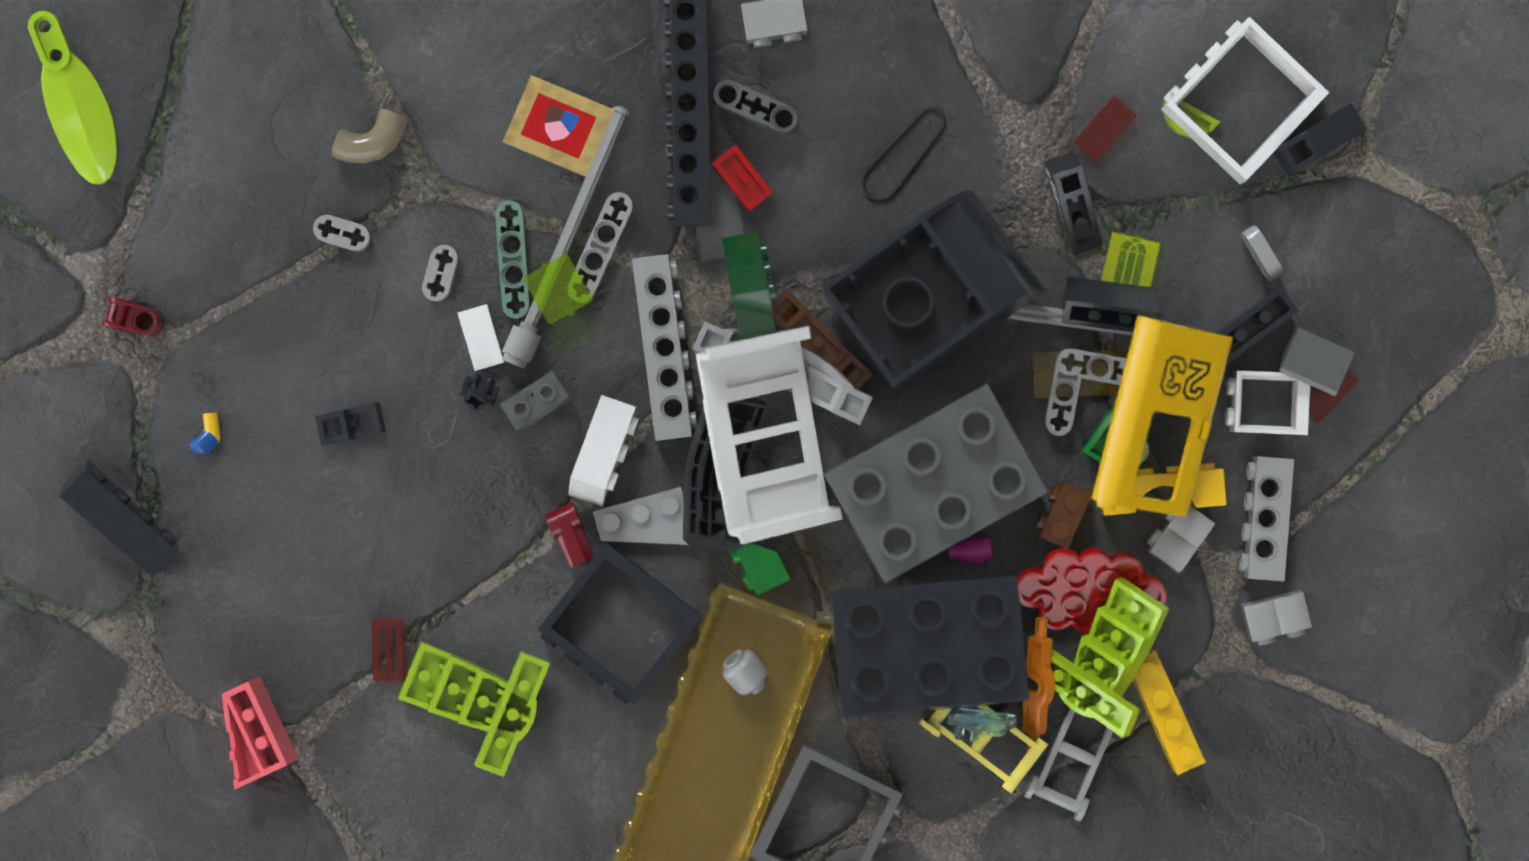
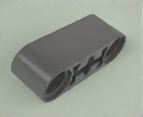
(759, 117)

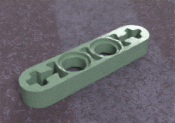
(509, 260)

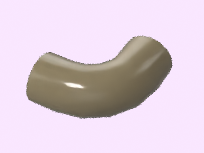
(371, 145)

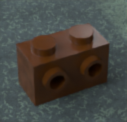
(1063, 514)

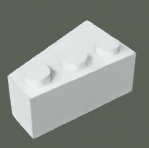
(602, 450)

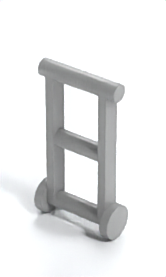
(1080, 803)

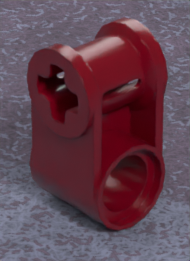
(128, 316)

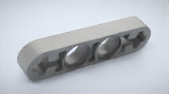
(604, 249)

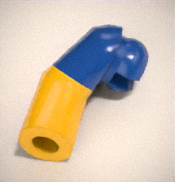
(209, 437)

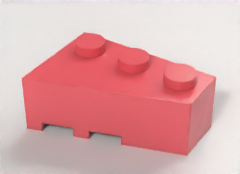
(255, 733)

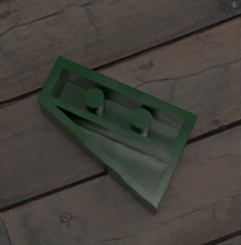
(749, 284)

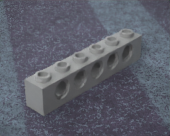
(645, 271)

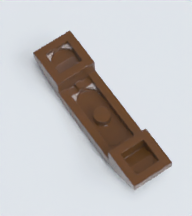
(793, 314)

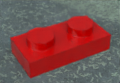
(741, 178)

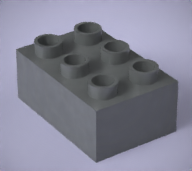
(935, 482)

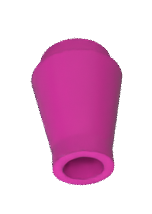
(972, 550)

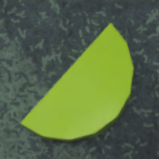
(1203, 120)

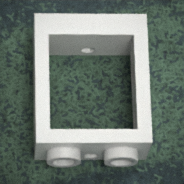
(1299, 404)

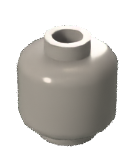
(745, 672)

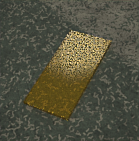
(1043, 370)

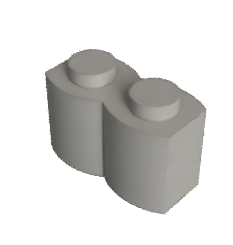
(1179, 538)
(1276, 616)

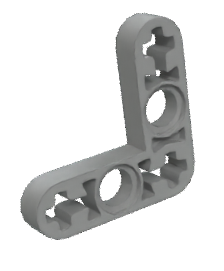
(1073, 378)

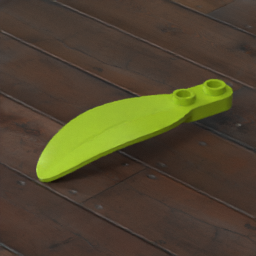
(75, 103)

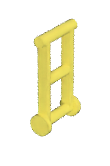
(934, 726)

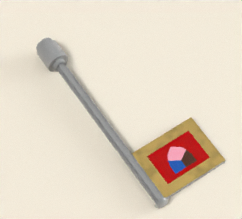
(576, 137)

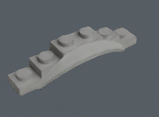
(825, 383)

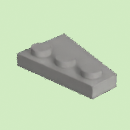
(644, 520)

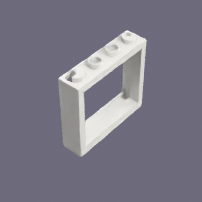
(1283, 61)

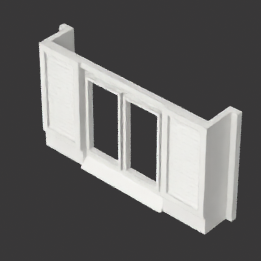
(779, 498)

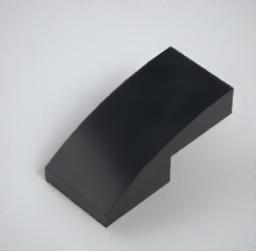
(350, 424)

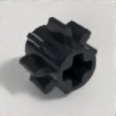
(479, 391)

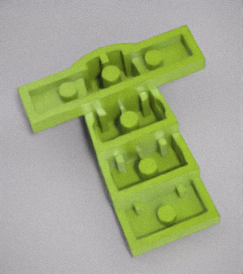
(1110, 657)
(478, 698)

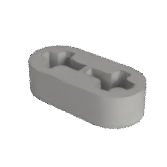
(344, 226)
(1262, 253)
(433, 271)

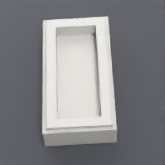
(481, 337)

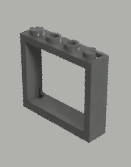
(808, 753)

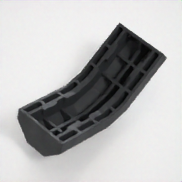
(702, 503)

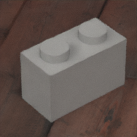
(773, 20)

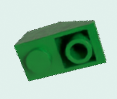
(762, 567)

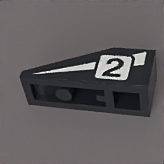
(1073, 202)

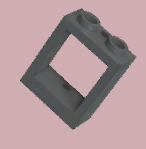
(548, 396)

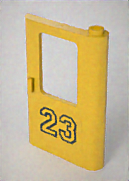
(1171, 373)

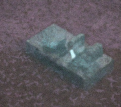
(975, 720)

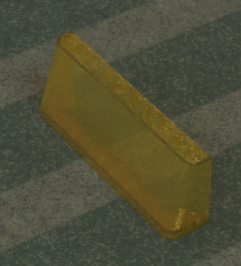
(722, 746)

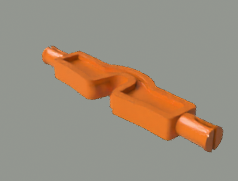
(1038, 669)

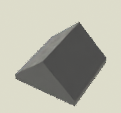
(1315, 360)

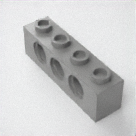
(1276, 534)

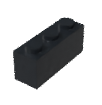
(1107, 304)

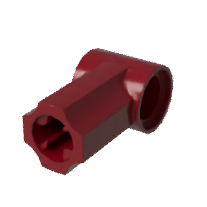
(567, 528)

